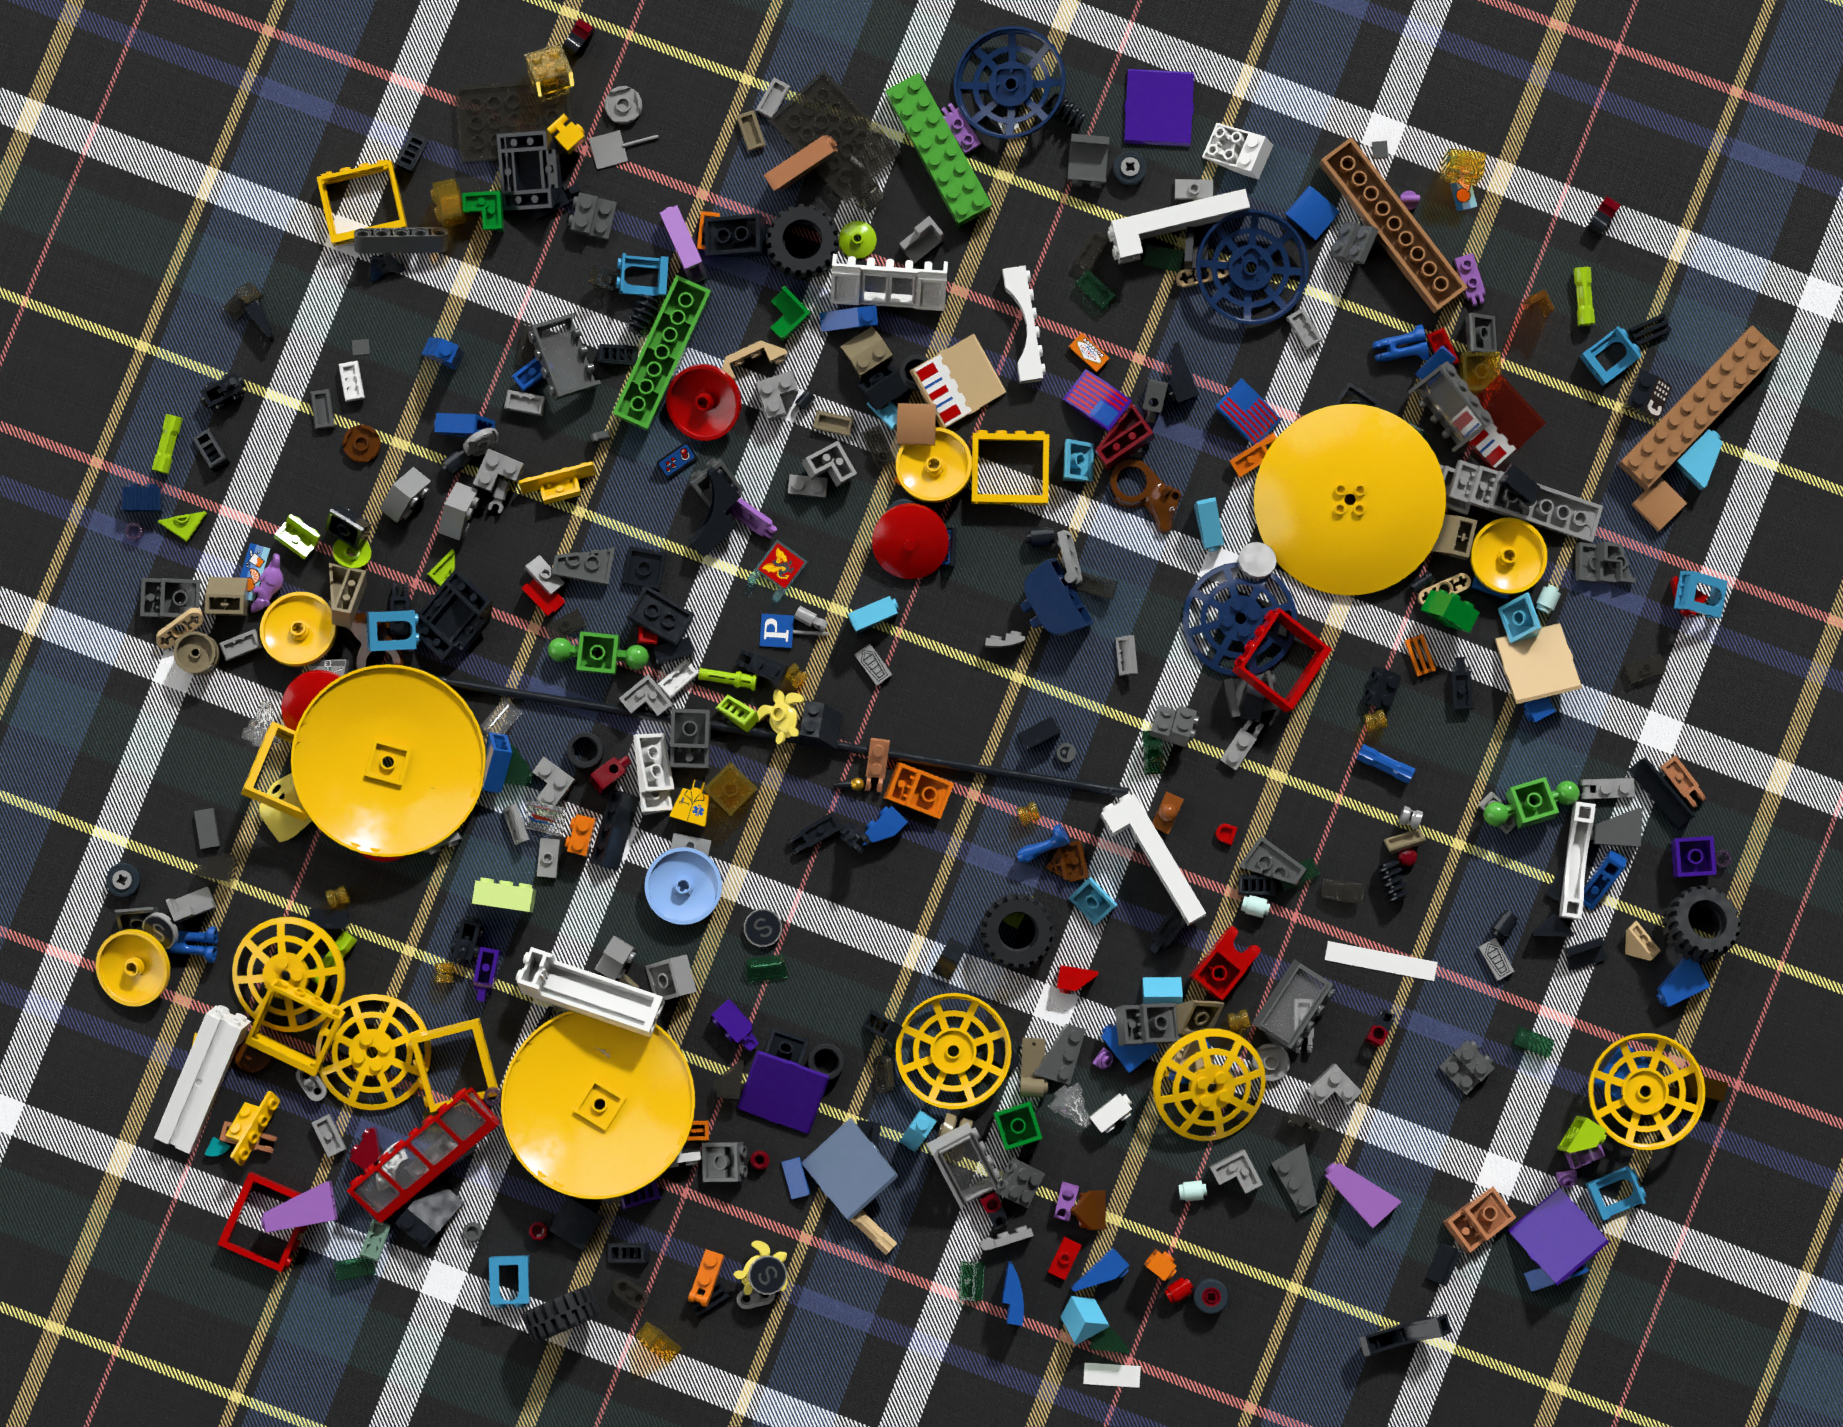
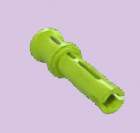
(737, 679)

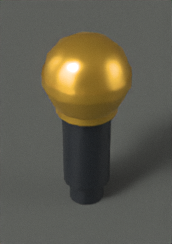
(856, 784)

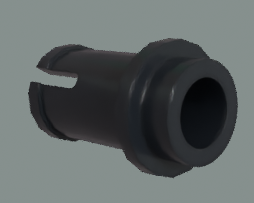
(1422, 582)

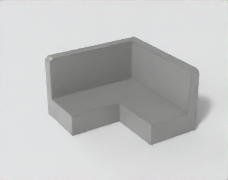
(922, 240)
(649, 692)
(191, 905)
(1237, 1166)

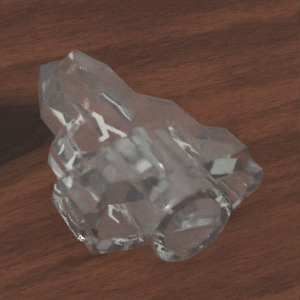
(258, 725)
(1070, 1104)

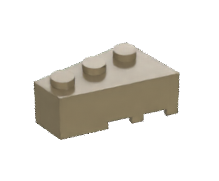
(346, 592)

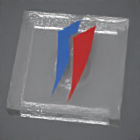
(545, 818)

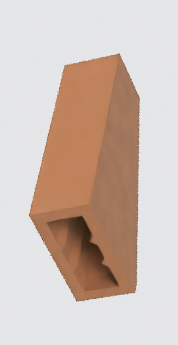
(801, 163)

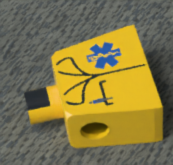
(692, 805)

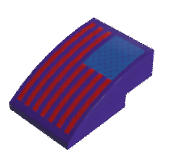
(1097, 400)

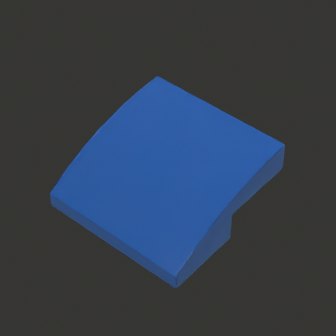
(1312, 213)

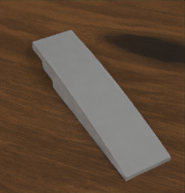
(1551, 511)

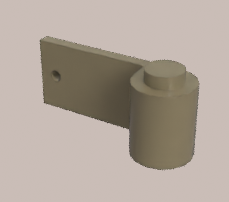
(1032, 1054)

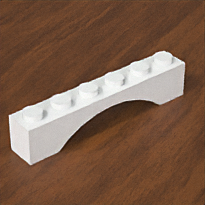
(1017, 286)
(1576, 857)

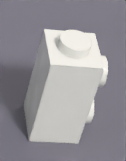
(1111, 1112)

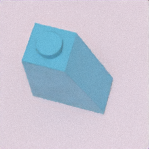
(1700, 458)
(1209, 524)
(873, 614)
(917, 1131)

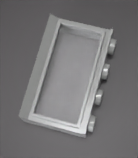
(964, 1163)

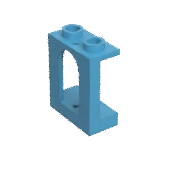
(644, 262)
(1617, 335)
(1687, 589)
(371, 626)
(1636, 1198)
(523, 1275)

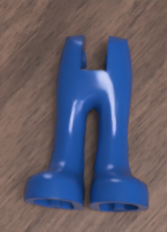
(1391, 343)
(1030, 852)
(207, 952)

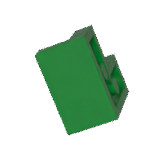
(489, 204)
(793, 313)

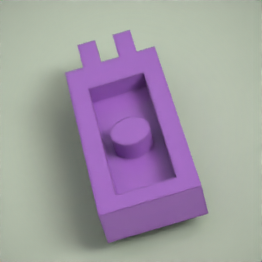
(961, 129)
(1469, 273)
(752, 518)

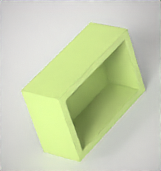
(504, 895)

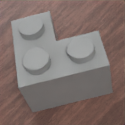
(771, 392)
(830, 460)
(493, 467)
(405, 495)
(458, 511)
(557, 782)
(615, 958)
(1333, 1081)

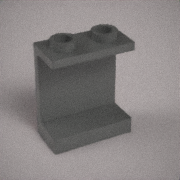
(1088, 160)
(1236, 690)

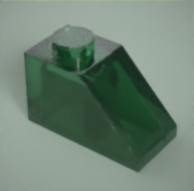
(1152, 754)
(519, 771)
(1108, 1341)

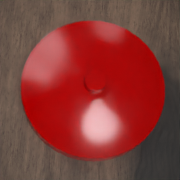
(703, 402)
(910, 541)
(301, 693)

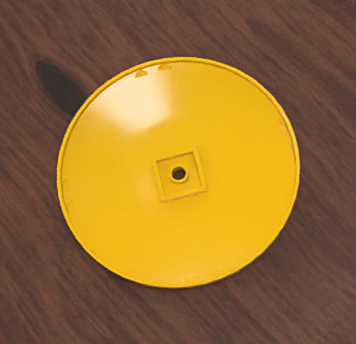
(1360, 544)
(396, 716)
(554, 1117)

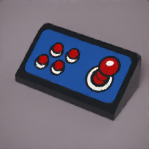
(676, 460)
(949, 560)

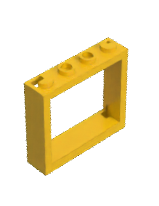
(348, 174)
(1002, 435)
(288, 735)
(473, 1024)
(282, 1051)

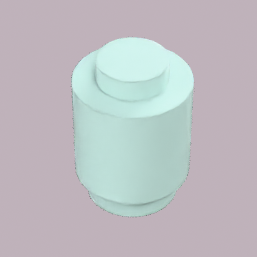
(1548, 599)
(1255, 906)
(1192, 1191)

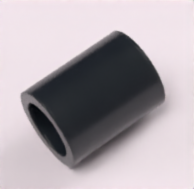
(805, 400)

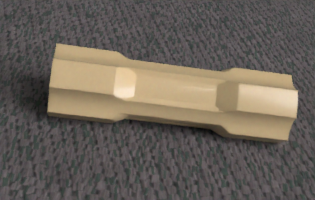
(873, 1232)

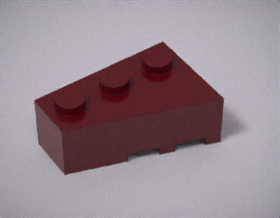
(1124, 439)

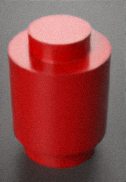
(1179, 1290)

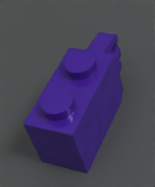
(486, 972)
(735, 1024)

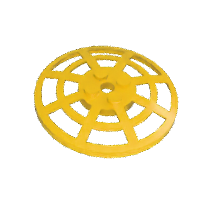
(293, 964)
(385, 1057)
(965, 1057)
(1205, 1076)
(1658, 1091)

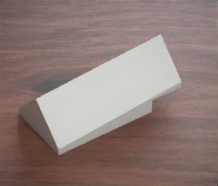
(653, 773)

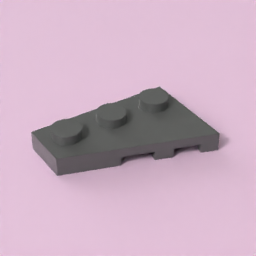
(585, 566)
(1273, 862)
(1063, 1055)
(1296, 1177)

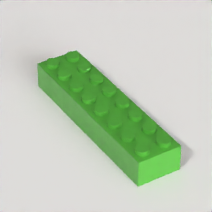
(938, 149)
(662, 353)

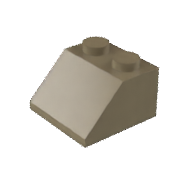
(867, 352)

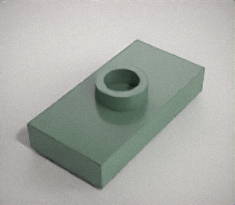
(375, 1240)

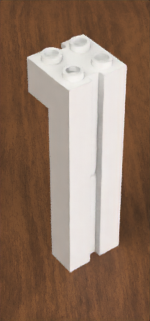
(1130, 230)
(1131, 815)
(588, 993)
(201, 1078)

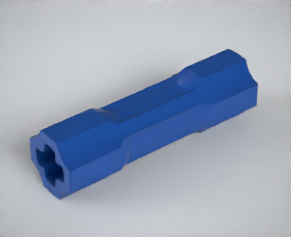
(1397, 769)

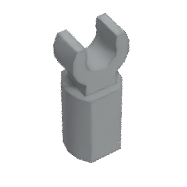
(499, 494)
(810, 619)

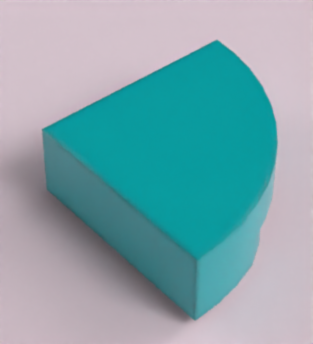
(217, 1147)

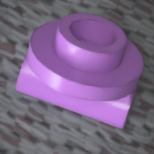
(1410, 199)
(1103, 1059)
(1567, 1178)

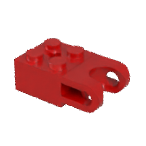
(1229, 962)

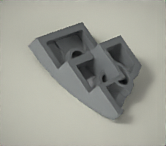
(1602, 564)

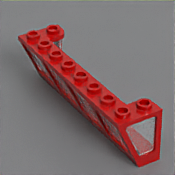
(423, 1155)

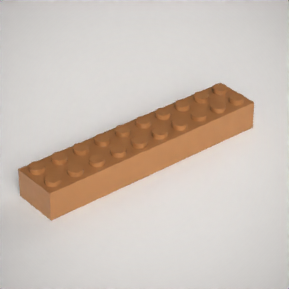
(1398, 229)
(1698, 407)

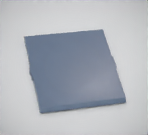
(849, 1169)

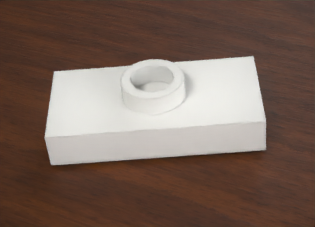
(351, 381)
(678, 678)

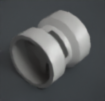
(1414, 820)

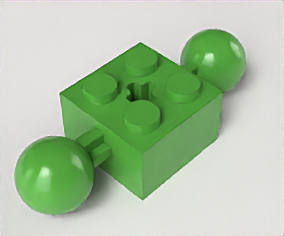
(561, 650)
(1537, 793)

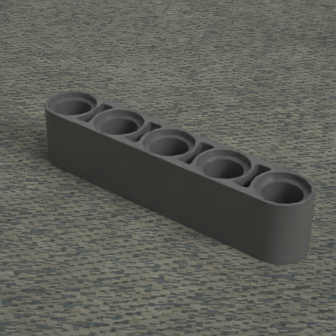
(401, 240)

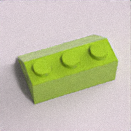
(1582, 1135)

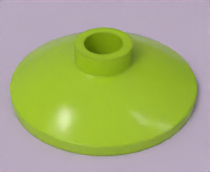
(864, 246)
(360, 558)

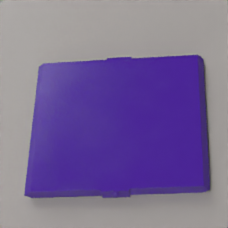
(1159, 107)
(783, 1092)
(1558, 1236)

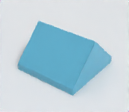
(1078, 461)
(1520, 619)
(1092, 901)
(1162, 990)
(1083, 1318)

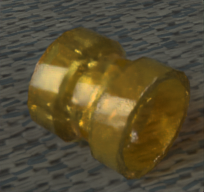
(795, 676)
(1375, 721)
(1028, 813)
(337, 896)
(444, 968)
(1239, 1020)

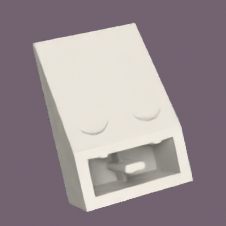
(1238, 150)

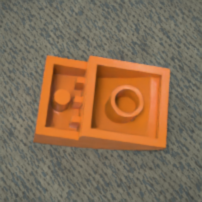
(918, 790)

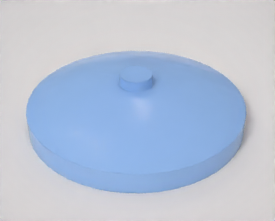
(683, 885)

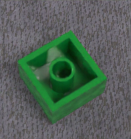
(1450, 610)
(1017, 1125)

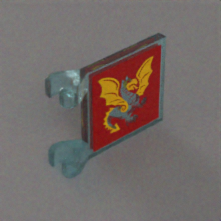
(779, 567)

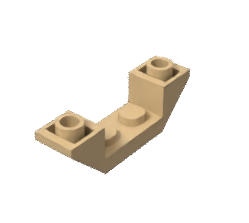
(773, 352)

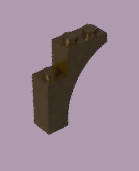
(1713, 1090)

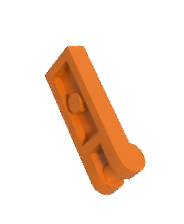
(1252, 456)
(706, 1277)

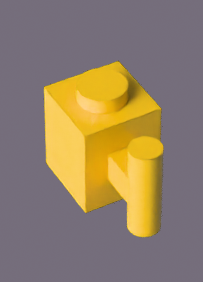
(569, 136)

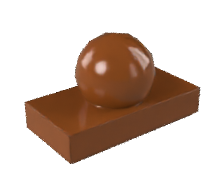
(1167, 812)

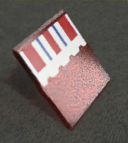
(1512, 425)

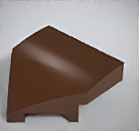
(1070, 862)
(1091, 1210)

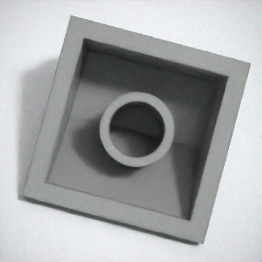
(671, 977)

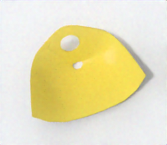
(281, 824)

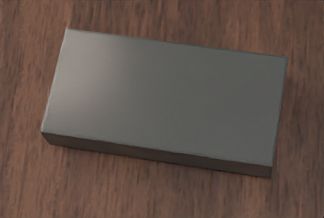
(322, 409)
(207, 828)

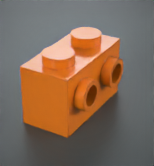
(581, 835)
(1161, 1264)

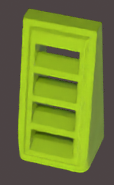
(746, 721)

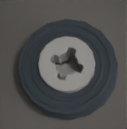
(1124, 172)
(129, 882)

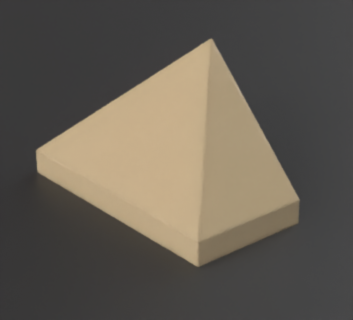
(1639, 943)

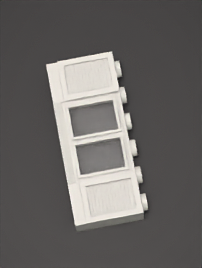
(888, 285)

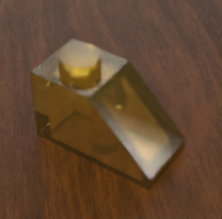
(658, 1342)

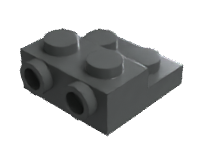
(592, 216)
(1353, 243)
(701, 481)
(1174, 725)
(1467, 1066)
(723, 1162)
(1019, 1182)

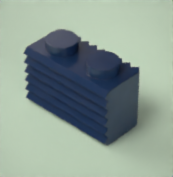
(142, 498)

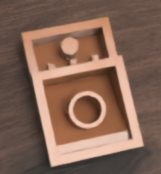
(1479, 1220)

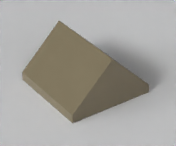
(1197, 1015)

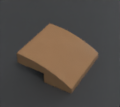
(916, 424)
(1659, 504)

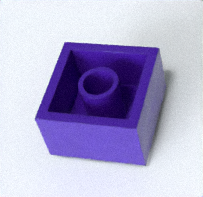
(1693, 856)

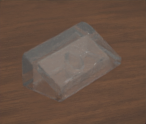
(501, 718)

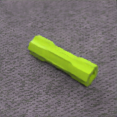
(1585, 310)
(163, 458)
(345, 943)

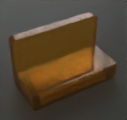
(1542, 299)

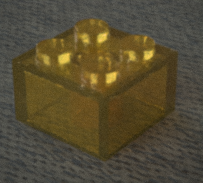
(549, 70)
(1463, 166)
(449, 203)
(1479, 369)
(731, 789)

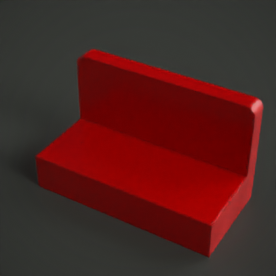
(547, 603)

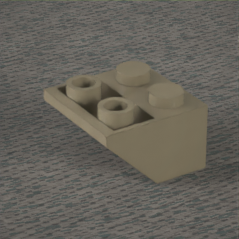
(1455, 537)
(226, 596)

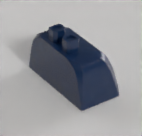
(1054, 600)

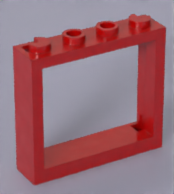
(1321, 649)
(237, 1211)

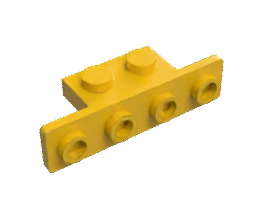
(558, 484)
(250, 1125)

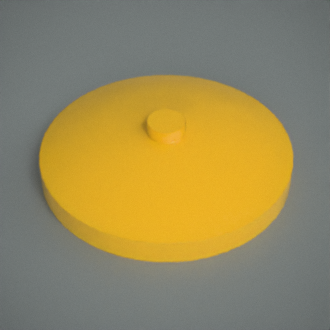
(935, 471)
(1508, 556)
(298, 629)
(133, 967)

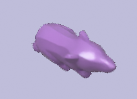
(271, 582)

